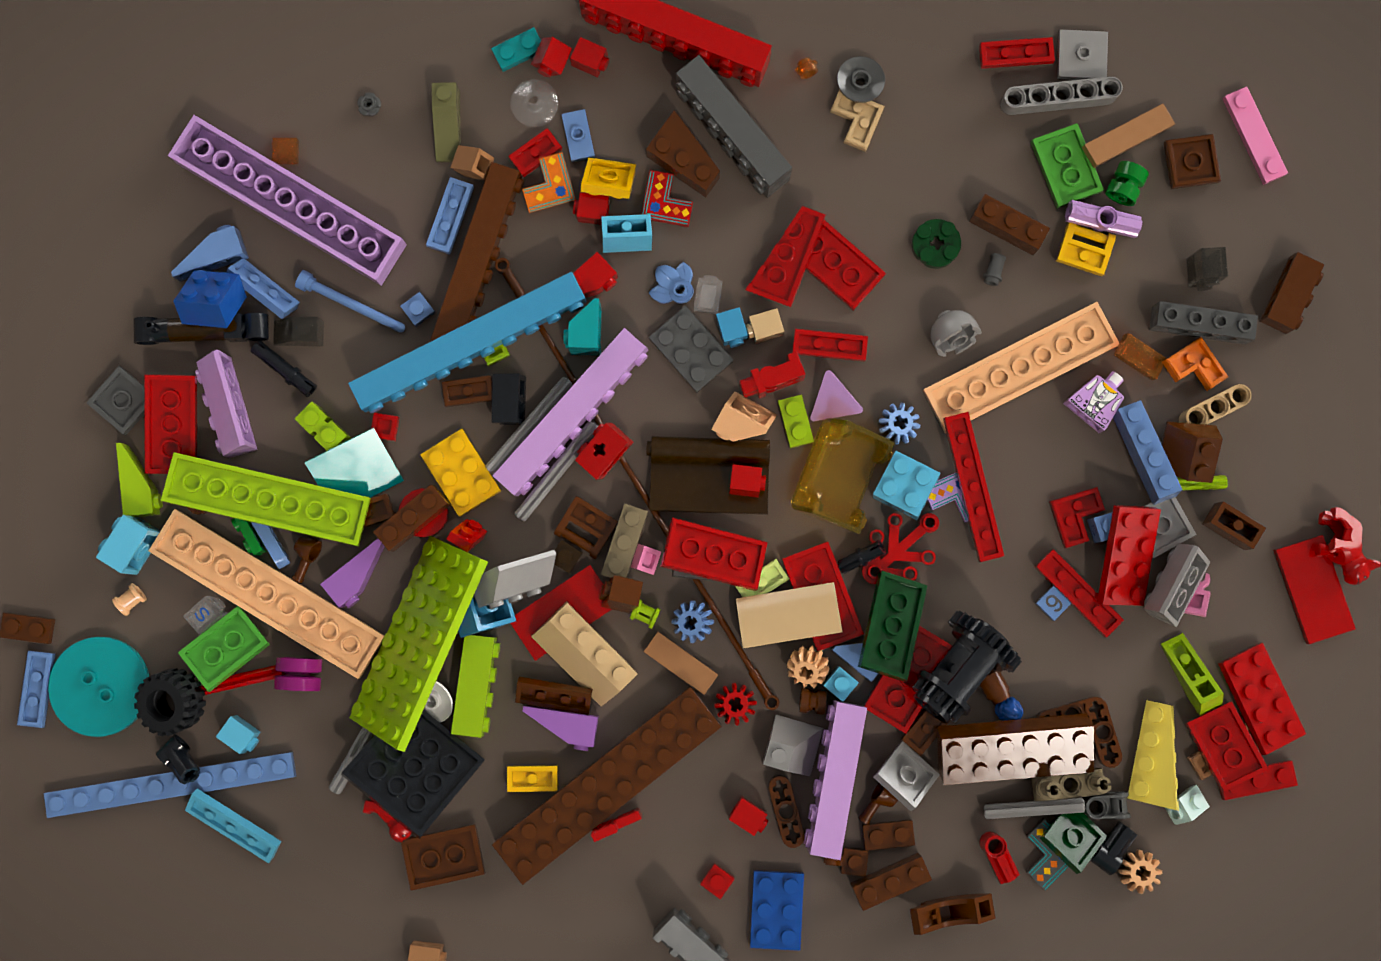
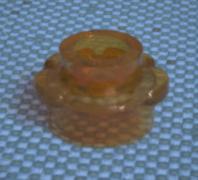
(806, 68)

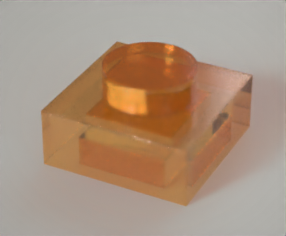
(285, 150)

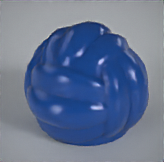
(1009, 709)

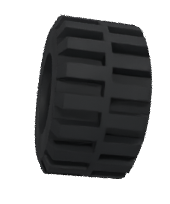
(154, 708)

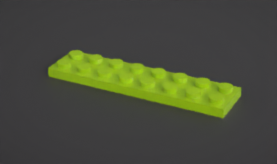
(265, 499)

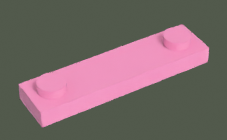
(1255, 135)

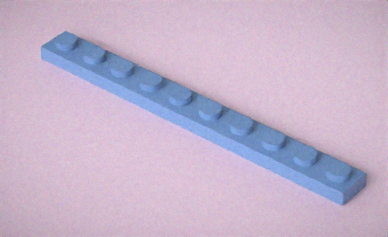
(167, 785)

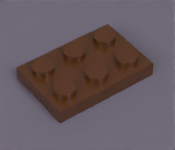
(443, 857)

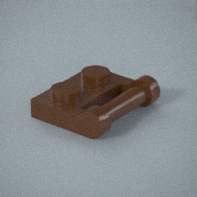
(590, 520)

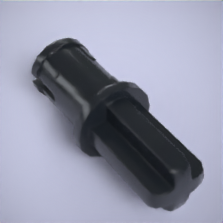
(861, 557)

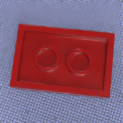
(1227, 746)

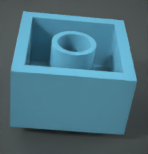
(906, 485)
(128, 544)

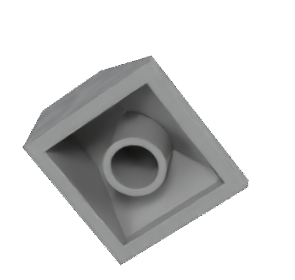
(792, 745)

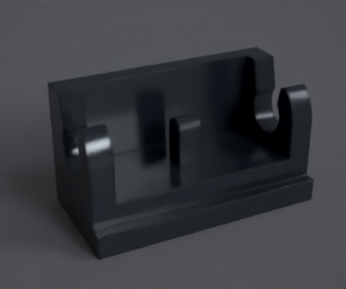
(508, 399)

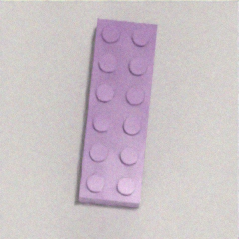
(836, 779)

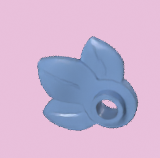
(670, 282)

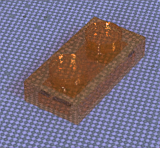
(1140, 356)

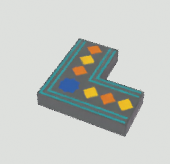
(1049, 865)

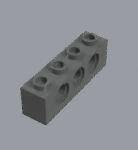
(1203, 322)

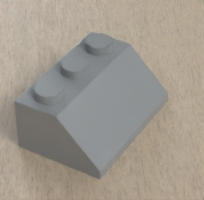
(514, 580)
(1176, 584)

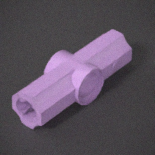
(1117, 221)

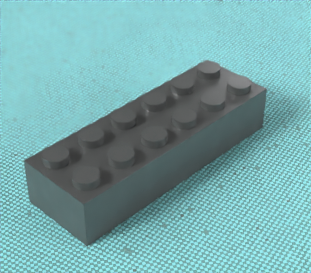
(732, 126)

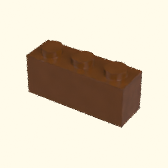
(1009, 224)
(1292, 293)
(412, 518)
(890, 881)

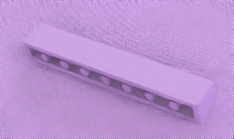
(571, 412)

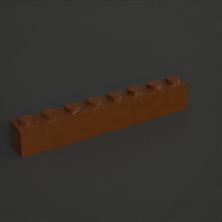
(479, 249)

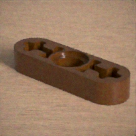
(797, 827)

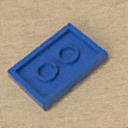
(777, 910)

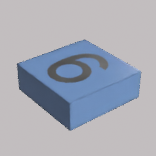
(1053, 603)

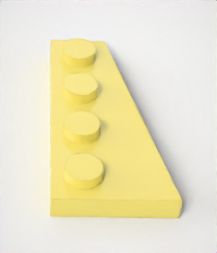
(1155, 759)

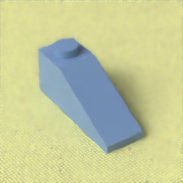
(214, 252)

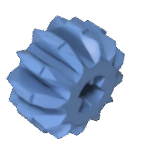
(688, 613)

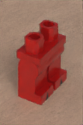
(773, 378)

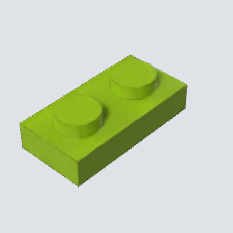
(795, 421)

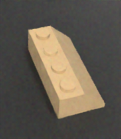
(584, 654)

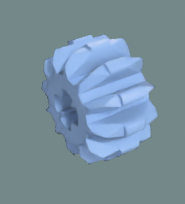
(902, 415)

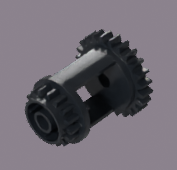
(963, 668)

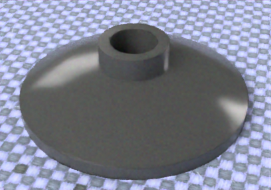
(861, 69)

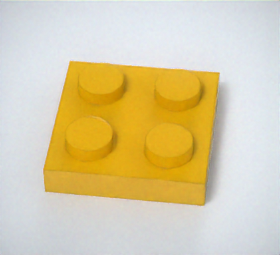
(608, 178)

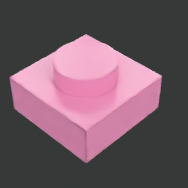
(646, 559)

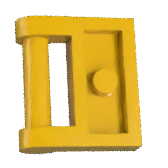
(1084, 255)

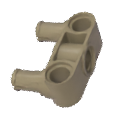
(1083, 785)

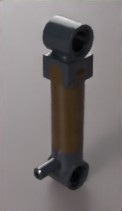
(241, 329)

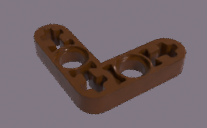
(1082, 706)

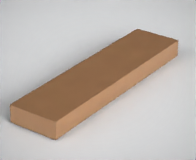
(1128, 135)

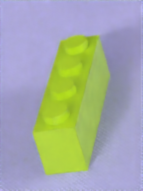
(474, 686)

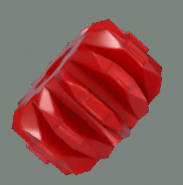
(743, 701)

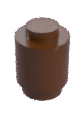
(995, 687)

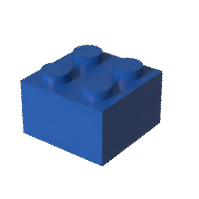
(210, 299)

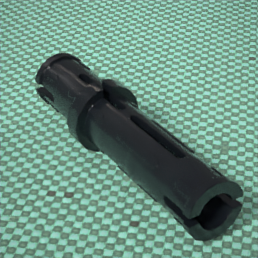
(291, 375)

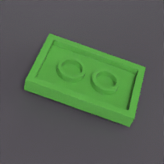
(1066, 166)
(223, 648)

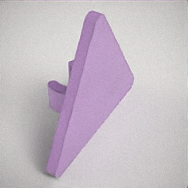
(834, 400)

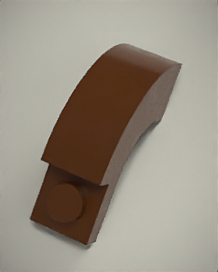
(952, 911)

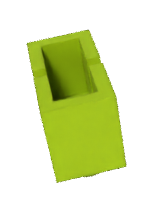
(314, 420)

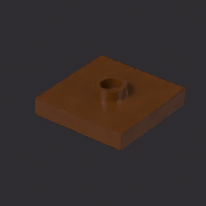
(1192, 161)

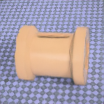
(129, 599)

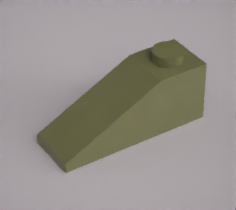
(446, 120)

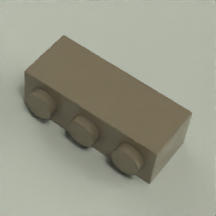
(625, 541)

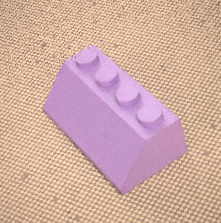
(225, 405)

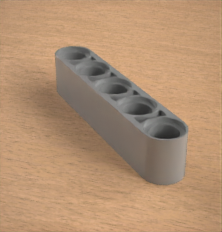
(1070, 89)

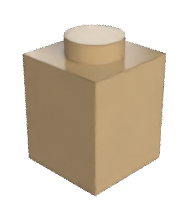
(765, 326)

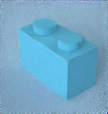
(626, 233)

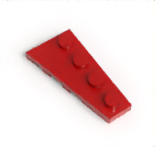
(784, 268)

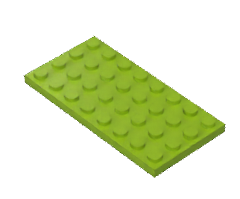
(417, 642)

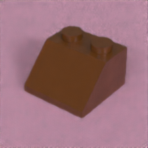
(1192, 450)

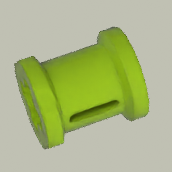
(645, 614)

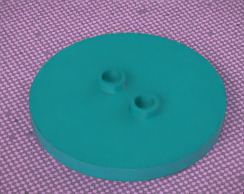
(96, 686)

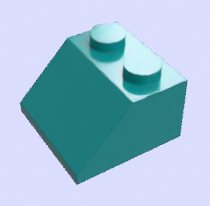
(584, 331)

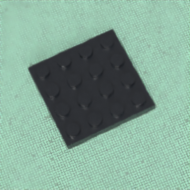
(416, 782)

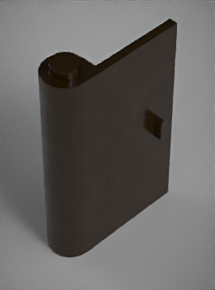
(697, 474)

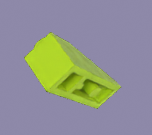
(138, 491)
(1193, 675)

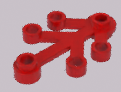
(897, 551)

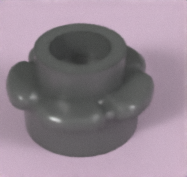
(369, 110)

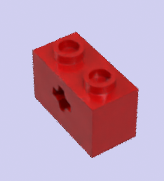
(616, 445)

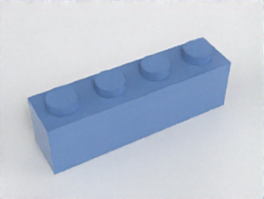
(1147, 452)

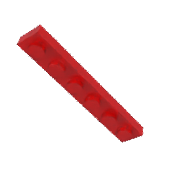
(973, 487)

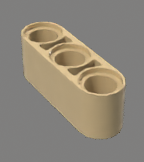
(1224, 401)

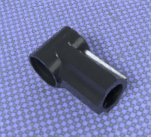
(177, 757)
(1113, 848)

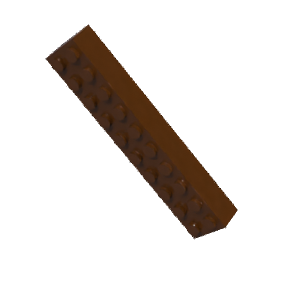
(606, 785)

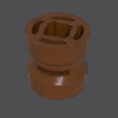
(812, 701)

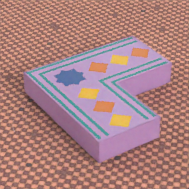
(946, 491)

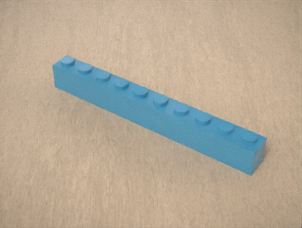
(467, 343)

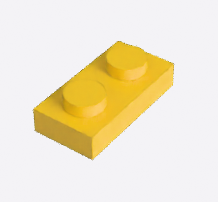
(532, 778)

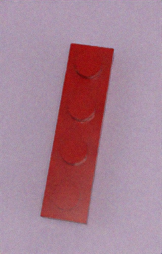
(1079, 593)

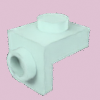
(1190, 806)

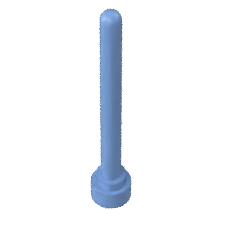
(307, 282)

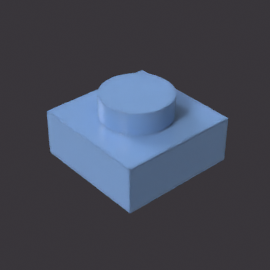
(417, 309)

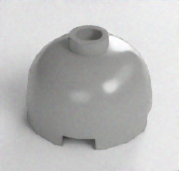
(954, 331)

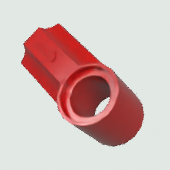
(999, 858)

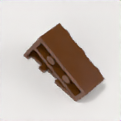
(682, 155)

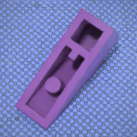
(352, 578)
(569, 726)

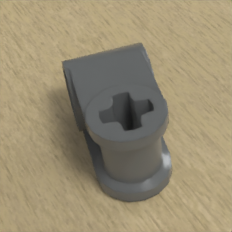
(1110, 805)

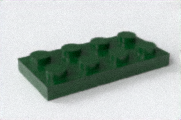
(892, 626)

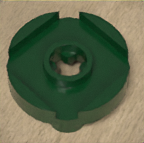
(945, 232)

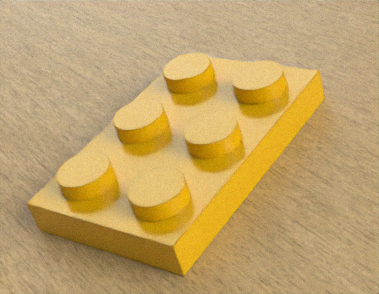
(460, 472)

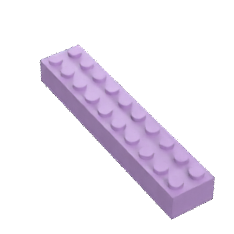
(287, 200)

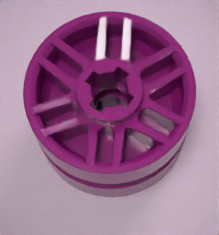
(298, 674)

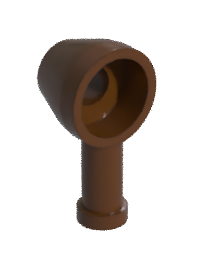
(308, 550)
(879, 797)

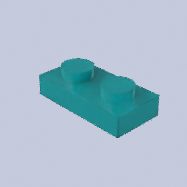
(517, 49)

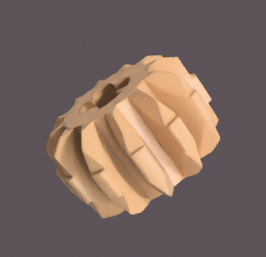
(808, 666)
(1150, 871)

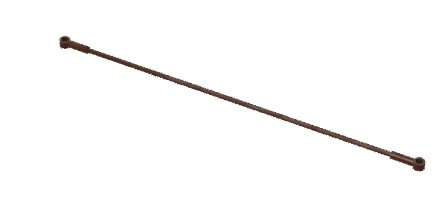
(753, 672)

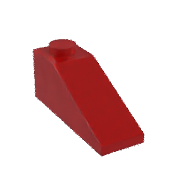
(595, 276)

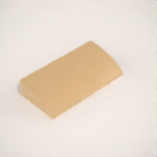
(788, 615)

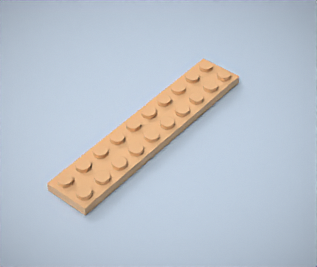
(267, 593)

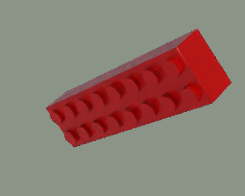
(683, 35)

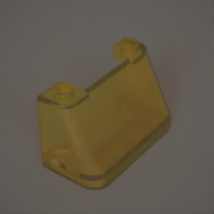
(840, 473)

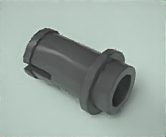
(995, 267)

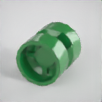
(1128, 179)

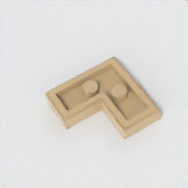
(863, 117)

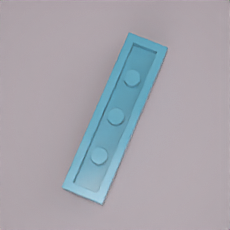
(232, 825)

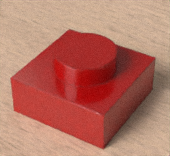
(385, 426)
(717, 881)

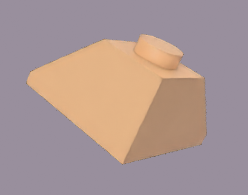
(742, 419)

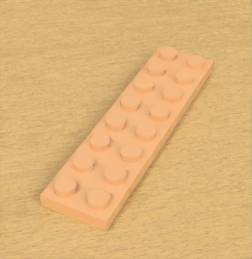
(1023, 365)

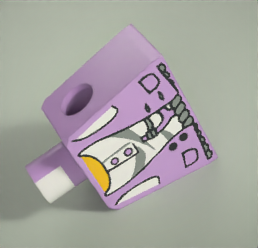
(1097, 401)

